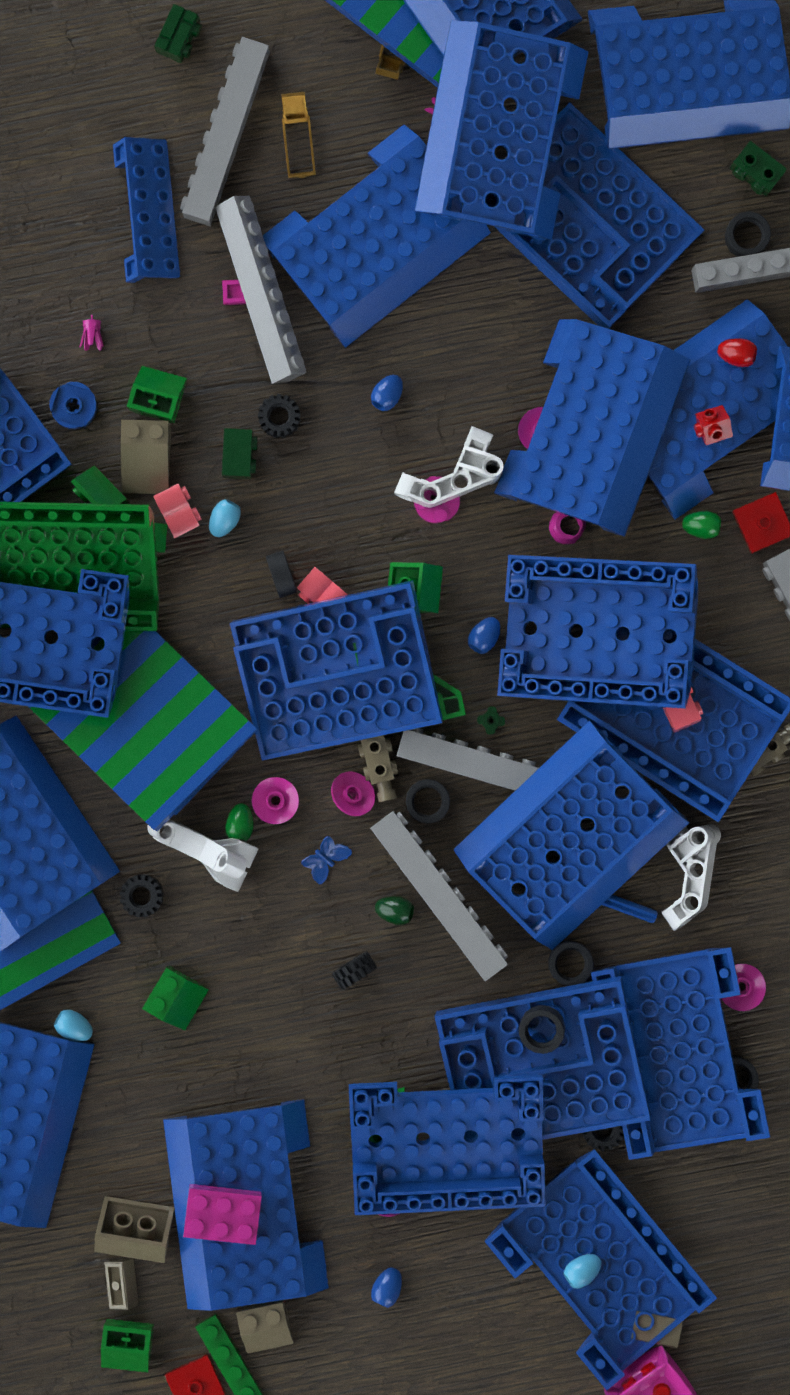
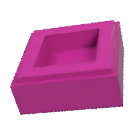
(232, 293)

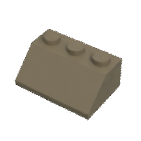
(134, 1229)

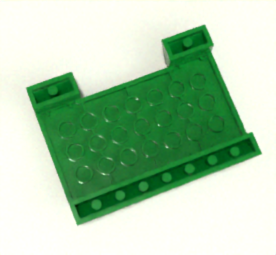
(53, 541)

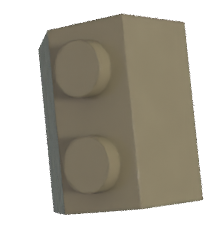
(264, 1326)

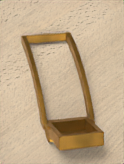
(389, 65)
(295, 112)

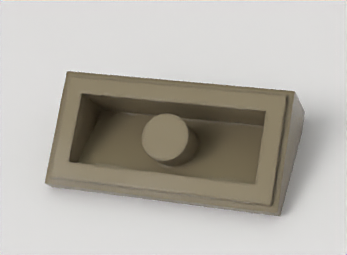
(121, 1284)
(660, 1323)

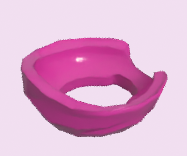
(558, 535)

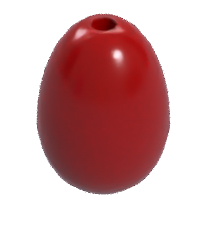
(738, 352)

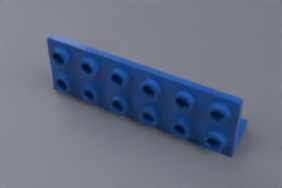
(149, 207)

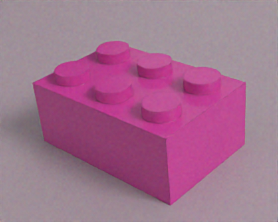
(222, 1214)

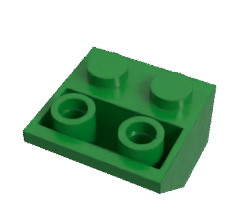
(156, 394)
(97, 488)
(126, 1345)

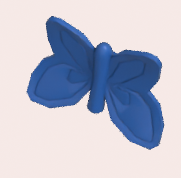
(324, 856)

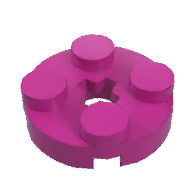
(438, 513)

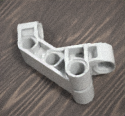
(470, 466)
(689, 849)
(222, 858)

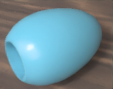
(224, 518)
(73, 1026)
(582, 1270)

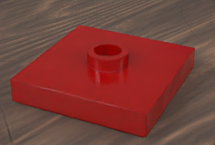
(762, 522)
(195, 1378)

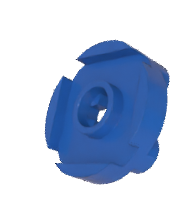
(68, 393)

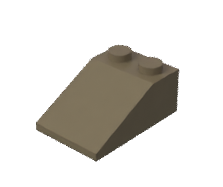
(145, 456)

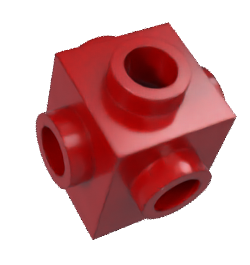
(713, 425)

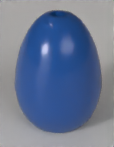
(387, 392)
(484, 635)
(387, 1287)

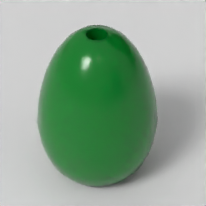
(702, 524)
(240, 823)

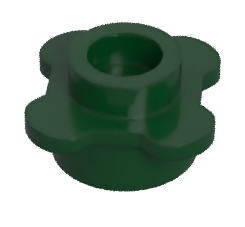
(497, 720)

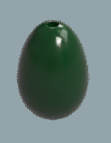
(395, 910)

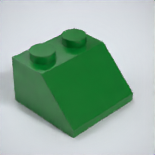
(426, 579)
(175, 998)

